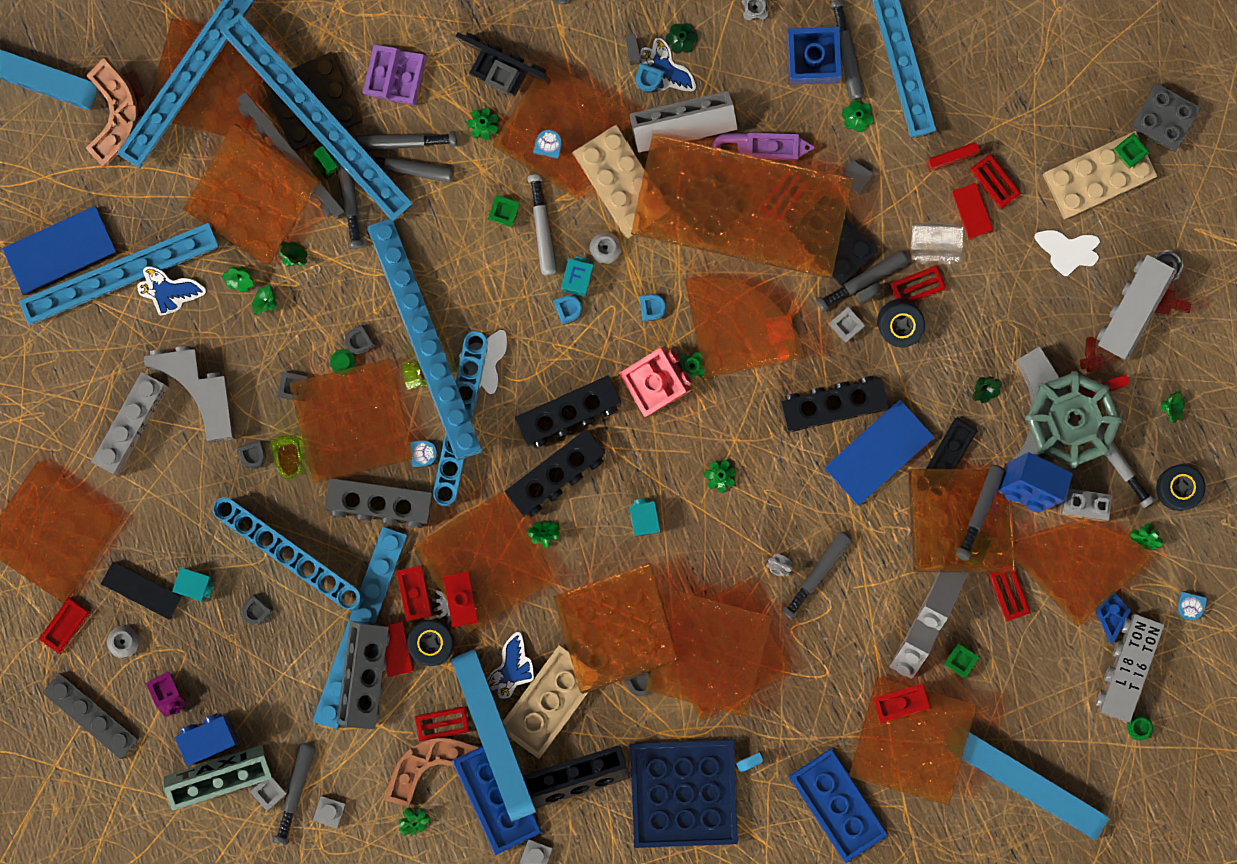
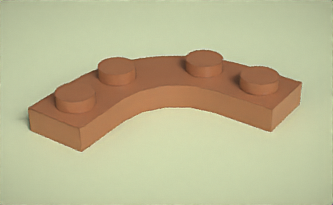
(122, 111)
(417, 761)

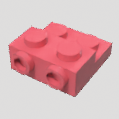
(656, 380)

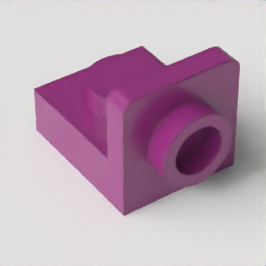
(166, 694)

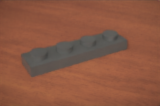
(90, 716)

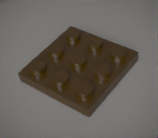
(329, 87)

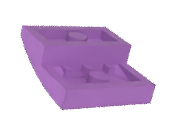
(394, 75)

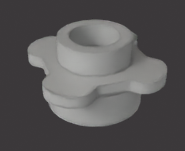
(750, 13)
(779, 565)

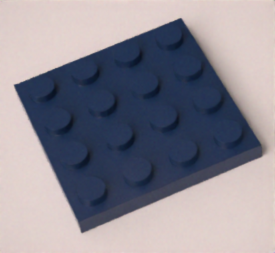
(683, 794)

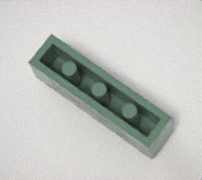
(217, 777)

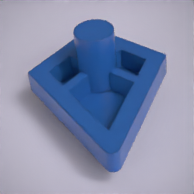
(1112, 616)

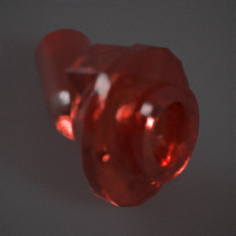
(1091, 361)

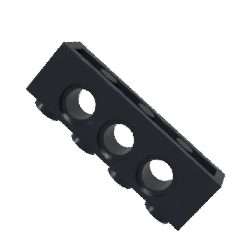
(601, 388)
(874, 402)
(582, 444)
(577, 776)

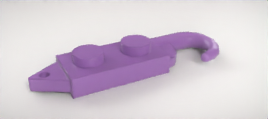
(767, 145)

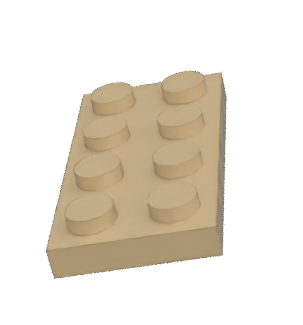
(614, 175)
(1095, 178)
(545, 705)

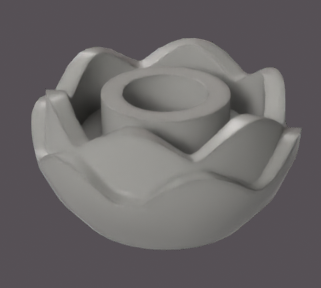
(605, 256)
(1173, 260)
(131, 641)

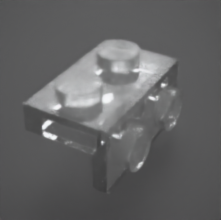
(936, 243)

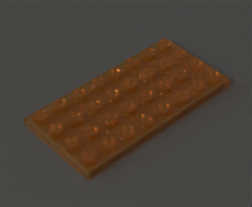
(741, 206)

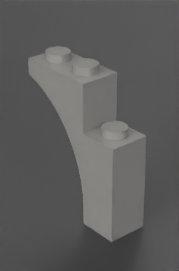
(1038, 370)
(209, 393)
(928, 623)

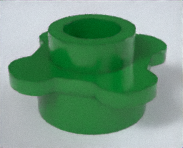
(685, 362)

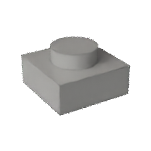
(846, 325)
(268, 793)
(329, 812)
(535, 853)

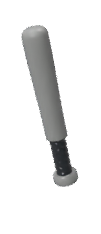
(544, 241)
(1126, 471)

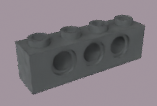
(340, 489)
(356, 662)

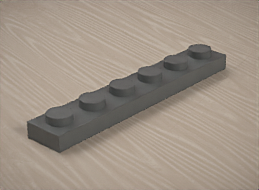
(266, 129)

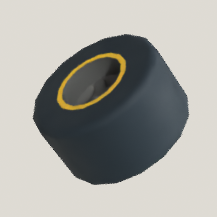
(908, 329)
(1189, 484)
(430, 643)

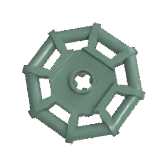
(1087, 426)

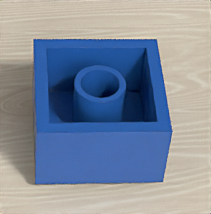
(814, 55)
(1034, 482)
(207, 740)

